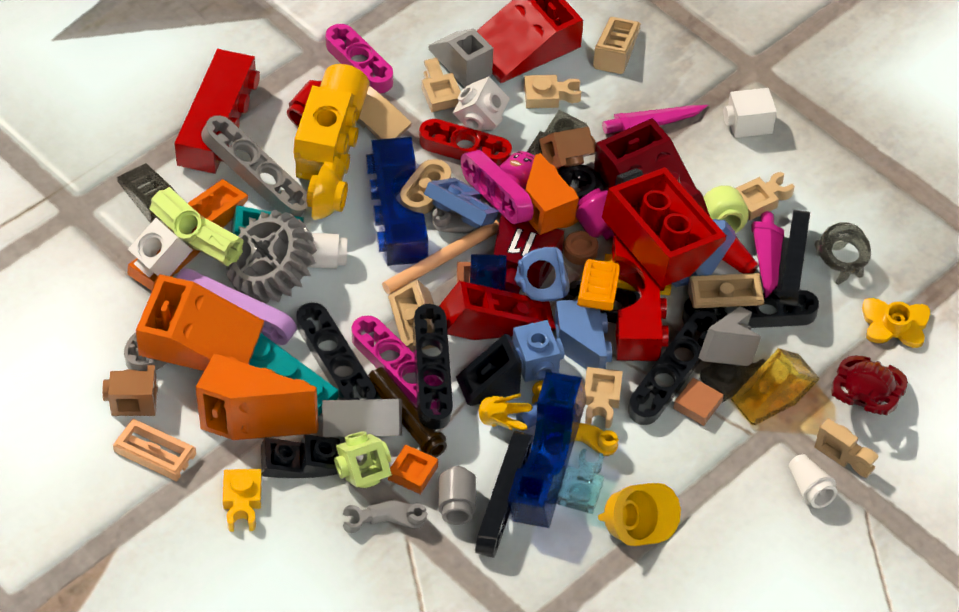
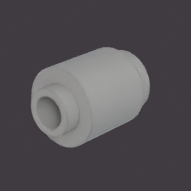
(457, 495)

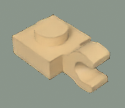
(439, 89)

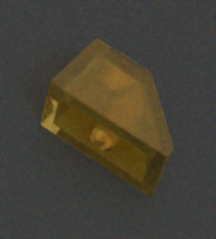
(775, 386)

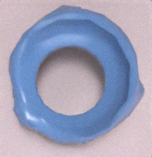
(561, 284)

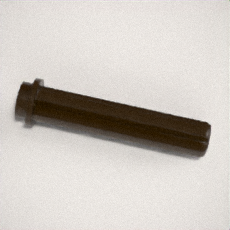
(430, 440)

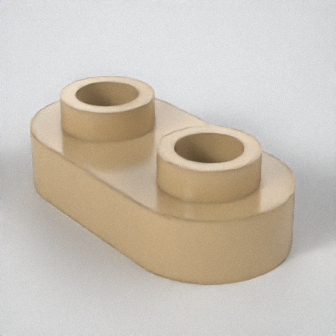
(413, 191)

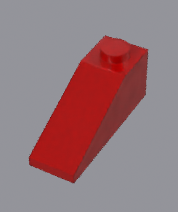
(490, 313)

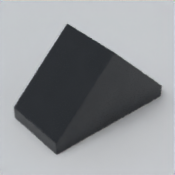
(492, 373)

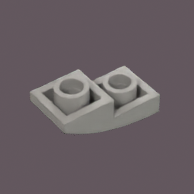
(374, 416)

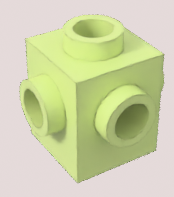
(372, 466)

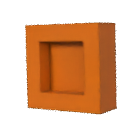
(413, 469)

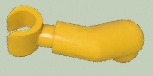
(597, 439)

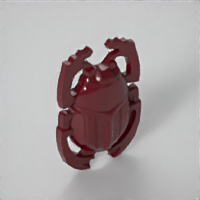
(869, 384)

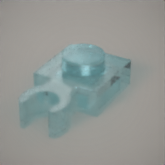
(582, 485)

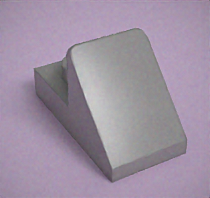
(731, 340)

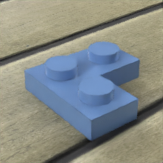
(463, 199)

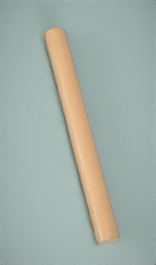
(440, 257)

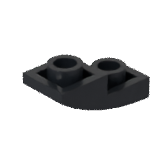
(302, 459)

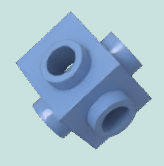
(537, 350)

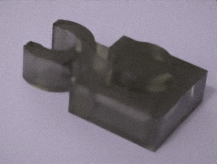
(728, 377)

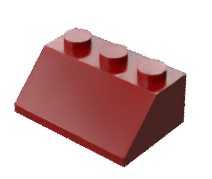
(662, 225)

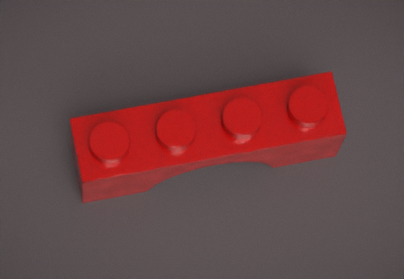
(640, 325)

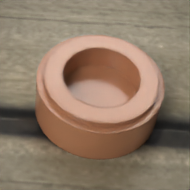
(580, 247)

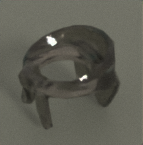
(835, 239)

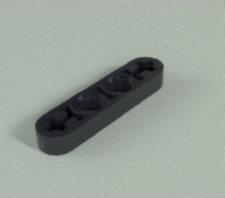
(794, 258)
(794, 316)
(340, 356)
(429, 365)
(670, 365)
(498, 508)

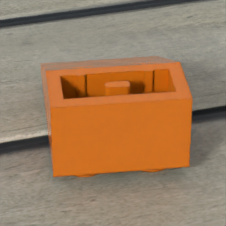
(190, 324)
(254, 401)

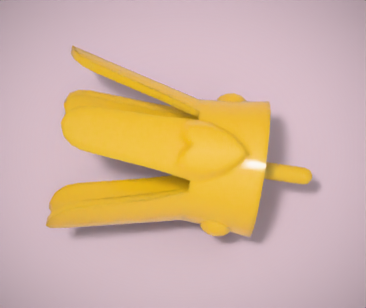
(495, 410)

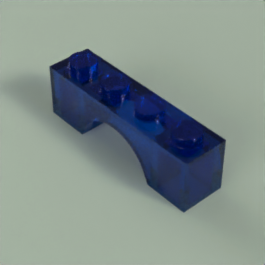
(403, 230)
(557, 423)

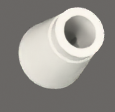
(813, 482)

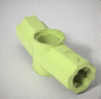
(207, 237)

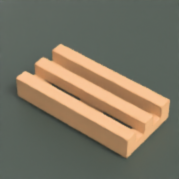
(151, 454)

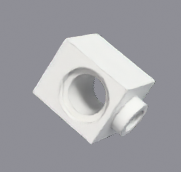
(154, 238)

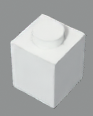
(750, 112)

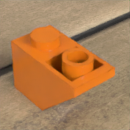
(551, 197)

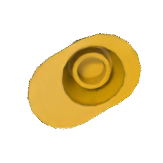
(642, 514)

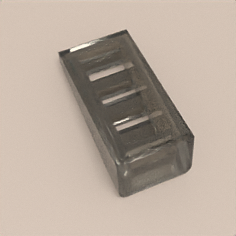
(137, 195)

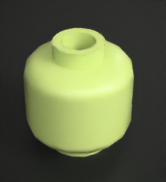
(727, 205)

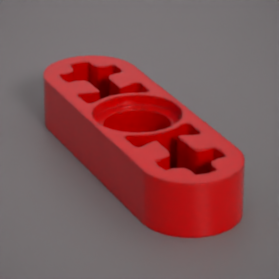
(441, 145)

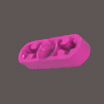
(358, 46)

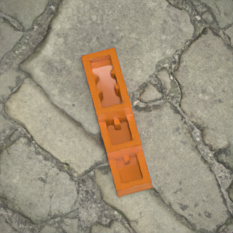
(214, 204)

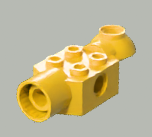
(326, 136)

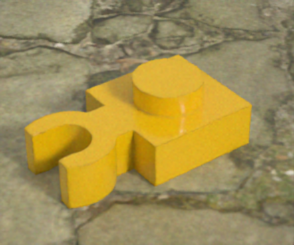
(241, 495)

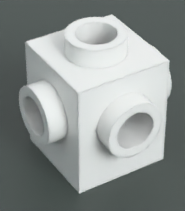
(481, 105)

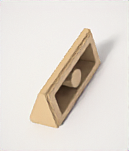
(725, 290)
(404, 304)

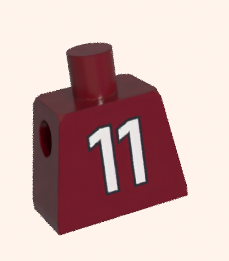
(520, 239)

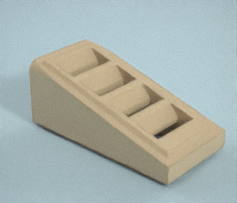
(615, 48)

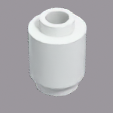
(330, 250)

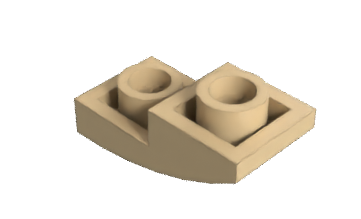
(382, 117)

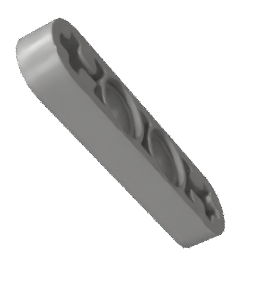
(259, 164)

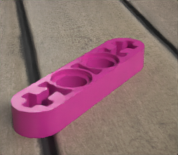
(497, 187)
(385, 341)

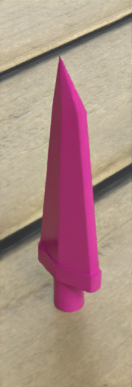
(662, 116)
(768, 245)

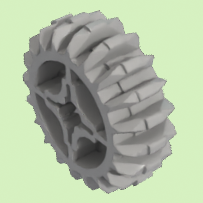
(291, 250)

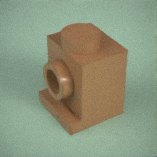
(568, 147)
(131, 392)

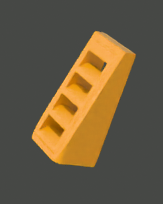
(599, 285)

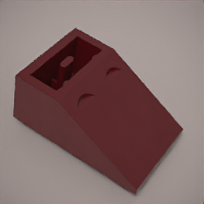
(638, 147)

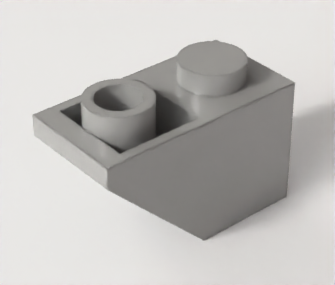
(465, 55)

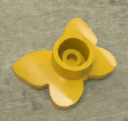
(895, 321)

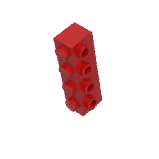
(223, 93)

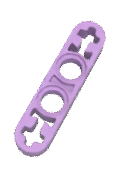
(277, 324)

